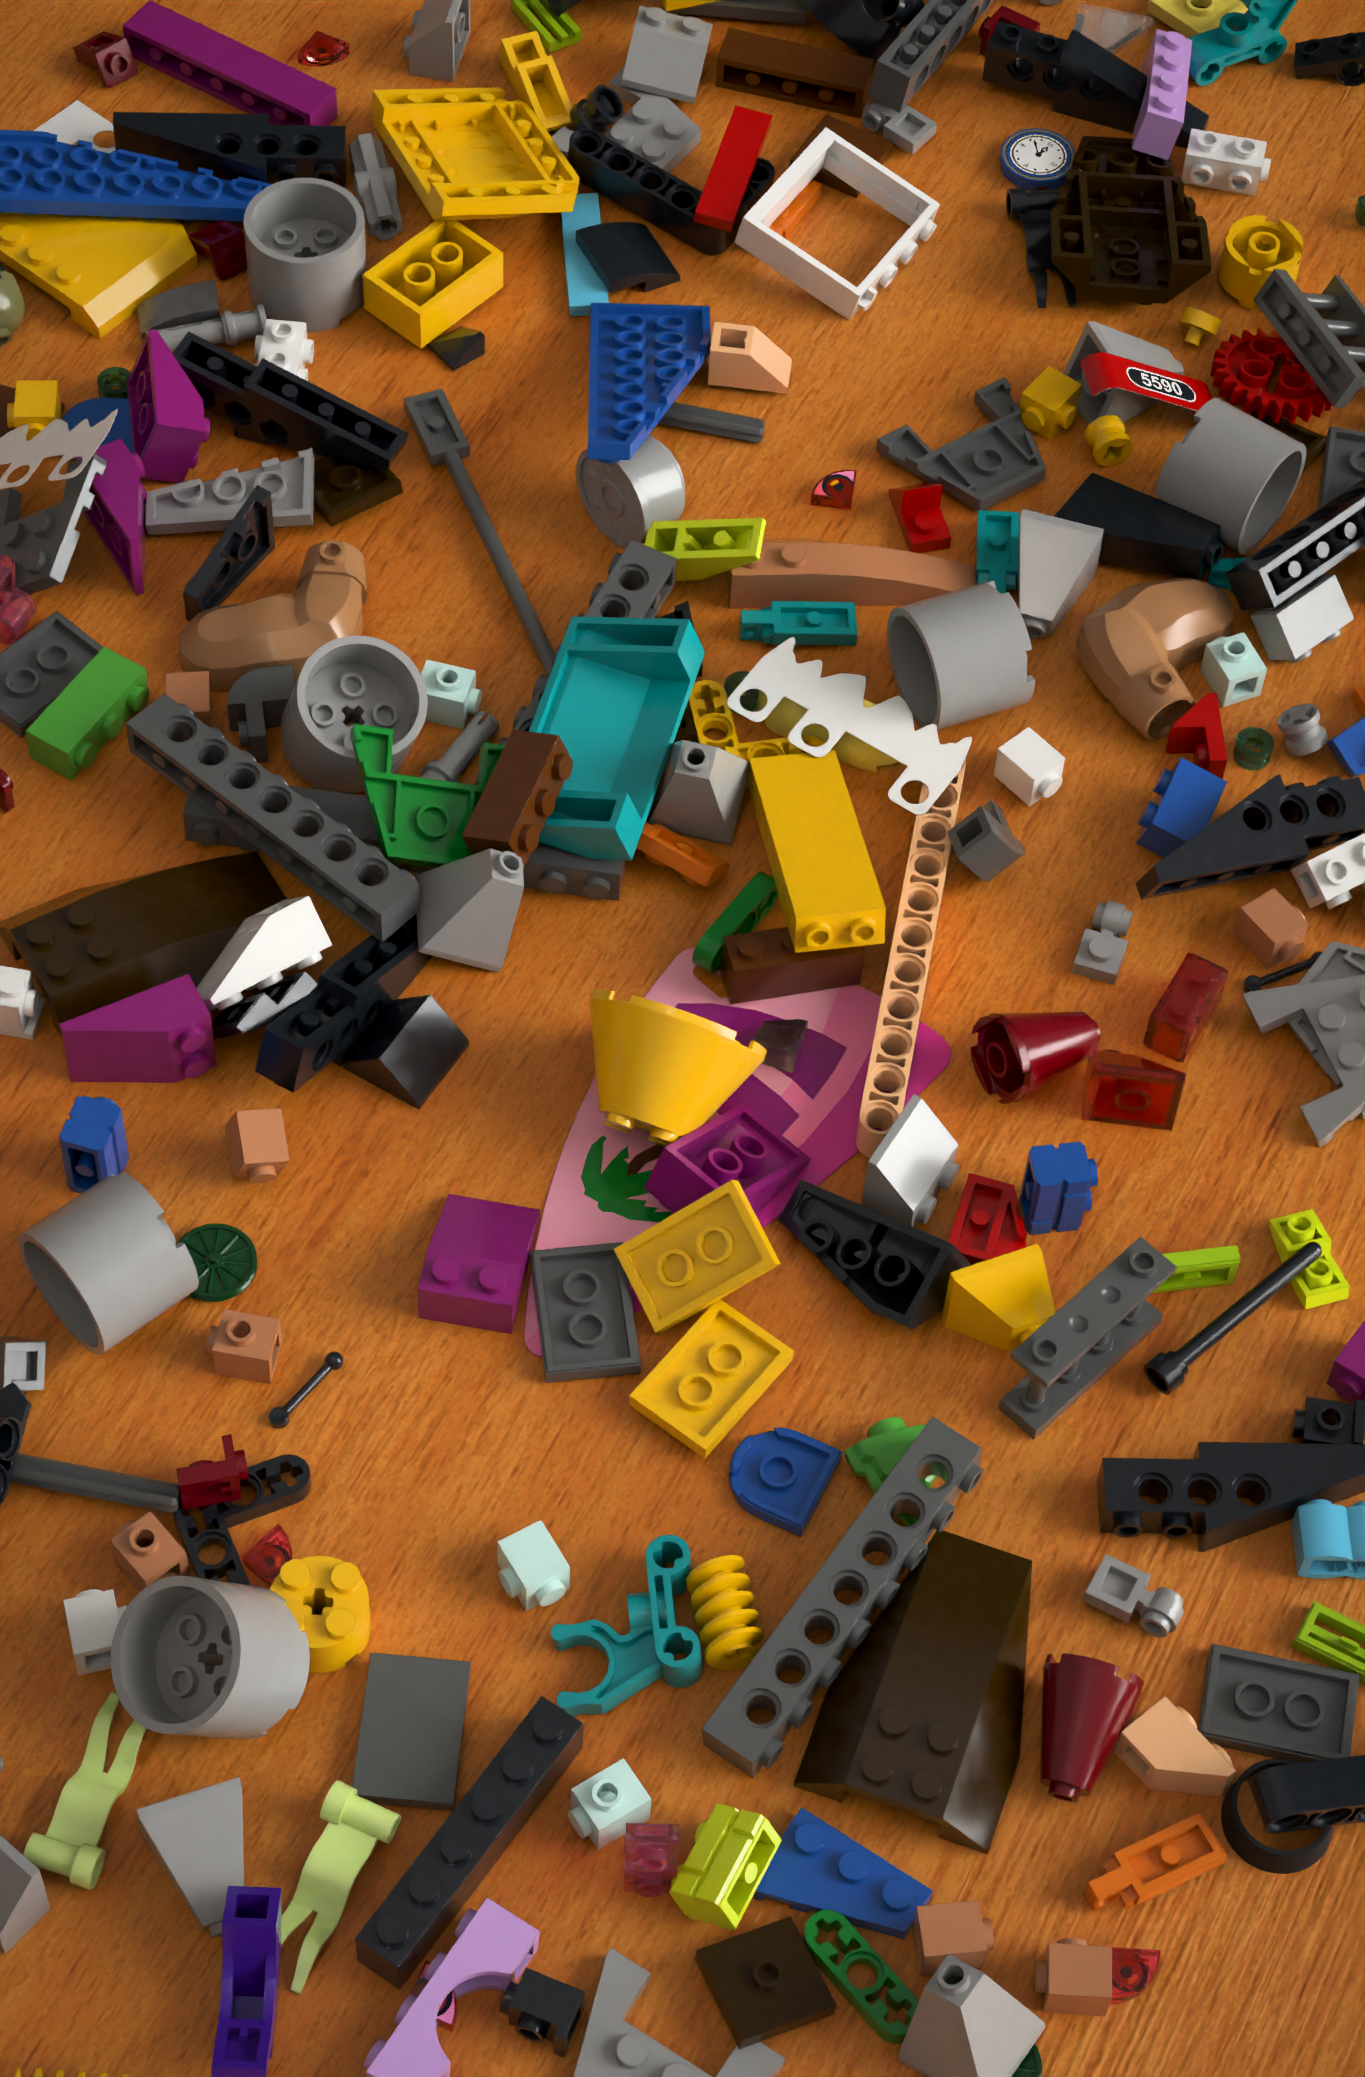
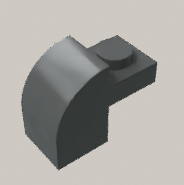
(258, 703)
(986, 842)

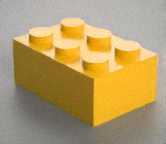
(433, 281)

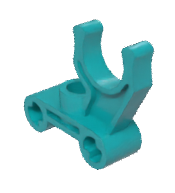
(1239, 39)
(652, 1640)

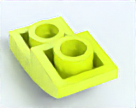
(1323, 1279)

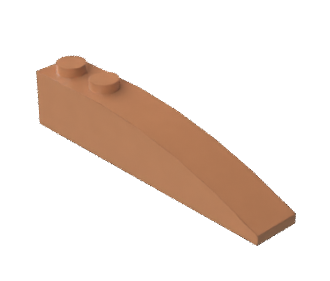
(842, 573)

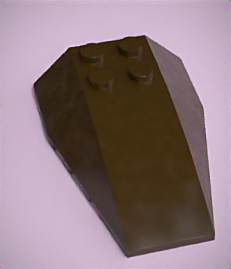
(1127, 226)
(137, 931)
(933, 1695)

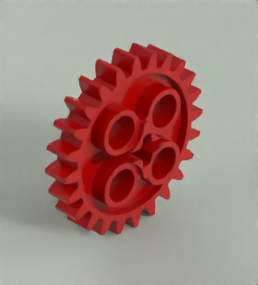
(1245, 371)

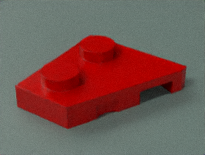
(987, 1220)

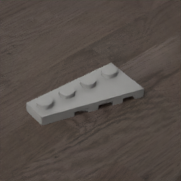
(215, 503)

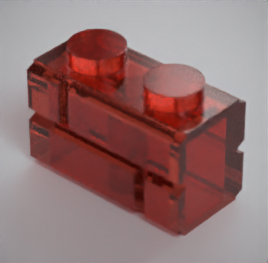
(1185, 1007)

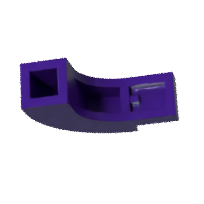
(248, 1982)

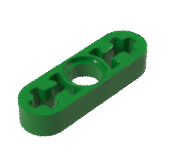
(738, 918)
(826, 1955)

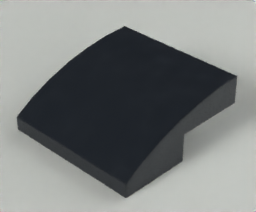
(626, 256)
(264, 1007)

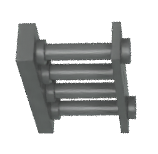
(1314, 338)
(1086, 1337)

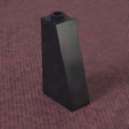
(1144, 530)

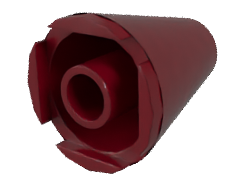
(1029, 1050)
(1081, 1721)

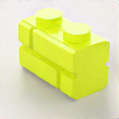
(724, 1866)

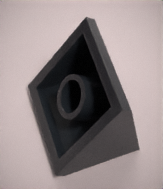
(408, 1049)

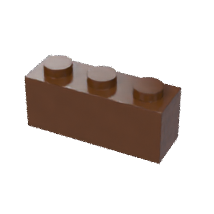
(519, 794)
(767, 967)

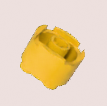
(1253, 252)
(339, 1594)

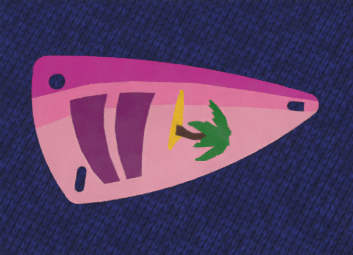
(603, 1172)

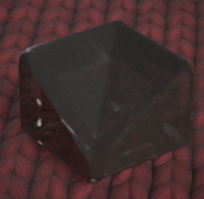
(782, 1041)

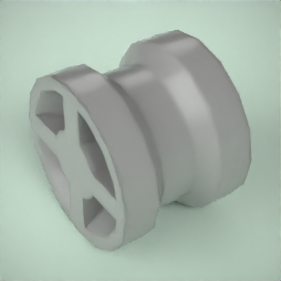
(1302, 729)

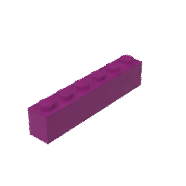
(228, 68)

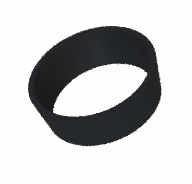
(1253, 1851)

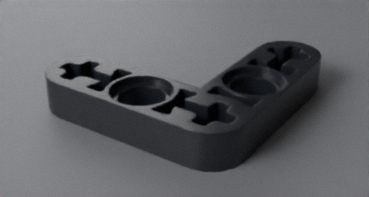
(226, 1515)

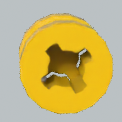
(1108, 440)

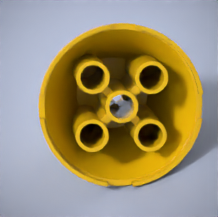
(663, 1066)

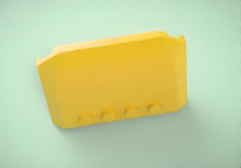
(474, 153)
(97, 262)

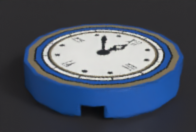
(1036, 159)

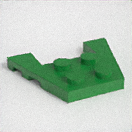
(416, 816)

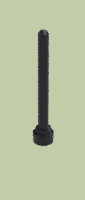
(1168, 1369)

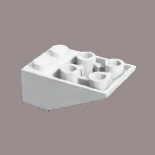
(264, 945)

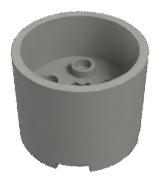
(306, 252)
(1233, 473)
(960, 655)
(358, 683)
(108, 1262)
(208, 1658)

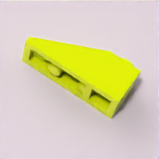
(709, 545)

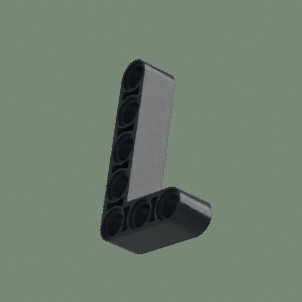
(655, 192)
(1311, 1794)

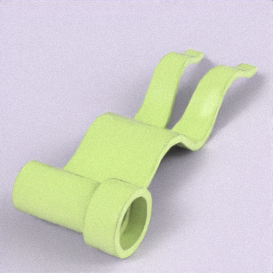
(85, 1804)
(332, 1869)

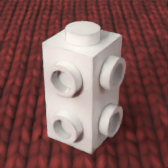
(1225, 162)
(285, 346)
(1332, 874)

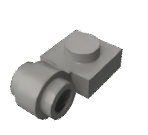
(905, 129)
(1102, 951)
(1122, 1590)

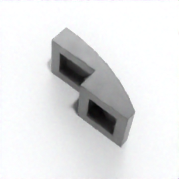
(179, 306)

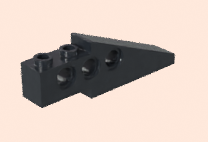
(1078, 77)
(236, 145)
(285, 409)
(1262, 835)
(340, 1009)
(1269, 1474)

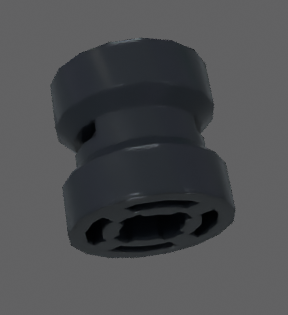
(598, 110)

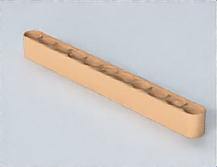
(917, 928)

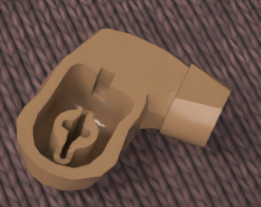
(280, 625)
(1144, 640)

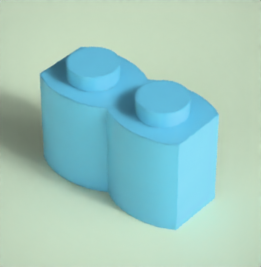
(1329, 1540)

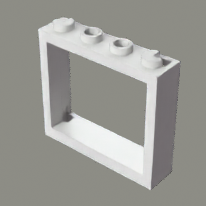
(868, 178)

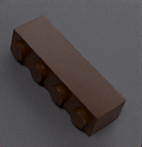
(794, 72)

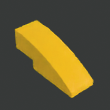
(536, 79)

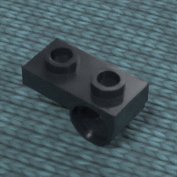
(1332, 55)

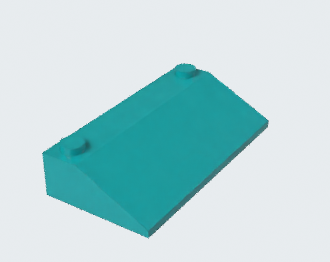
(617, 710)

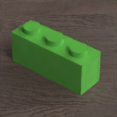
(88, 713)

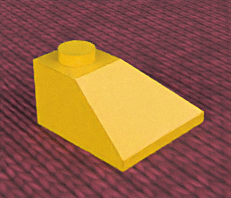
(1000, 1299)

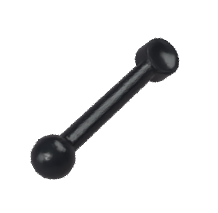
(1254, 983)
(279, 1416)

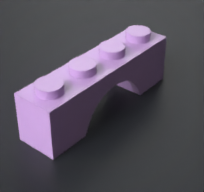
(1165, 94)
(488, 1955)

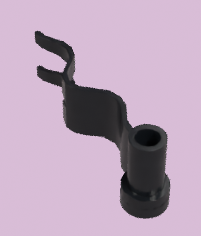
(1034, 213)

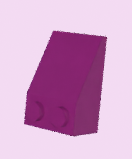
(164, 413)
(119, 510)
(142, 1038)
(726, 1149)
(477, 1263)

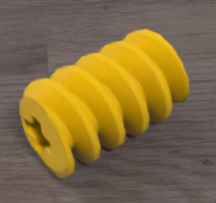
(725, 1612)

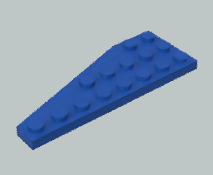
(77, 180)
(638, 370)

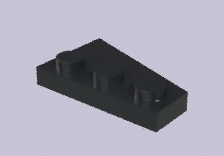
(235, 555)

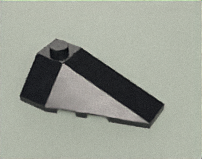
(879, 1259)

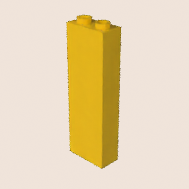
(816, 852)

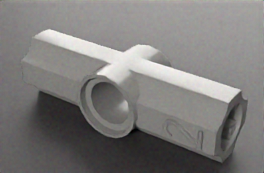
(375, 187)

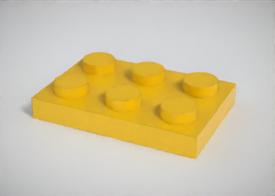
(697, 1256)
(711, 1378)

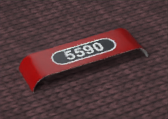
(1112, 371)

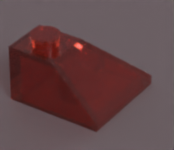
(1130, 1090)

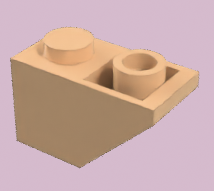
(747, 359)
(1172, 1754)

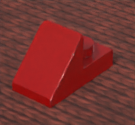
(921, 517)
(1202, 734)

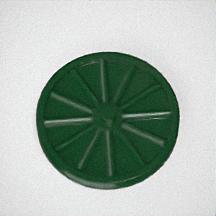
(222, 1259)

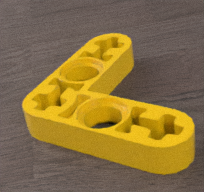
(722, 719)

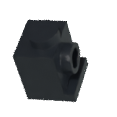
(1329, 1422)
(543, 2009)

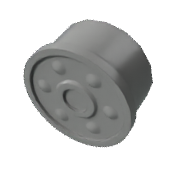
(632, 493)

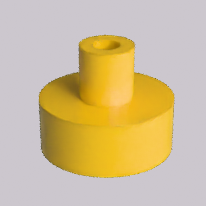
(1199, 324)

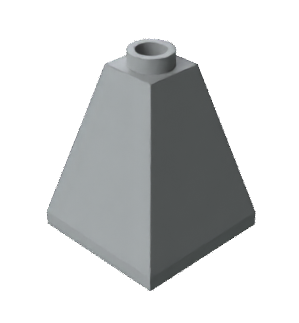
(1115, 401)
(1053, 568)
(700, 792)
(470, 908)
(199, 1846)
(968, 2026)

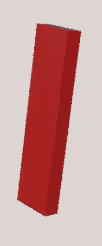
(732, 168)

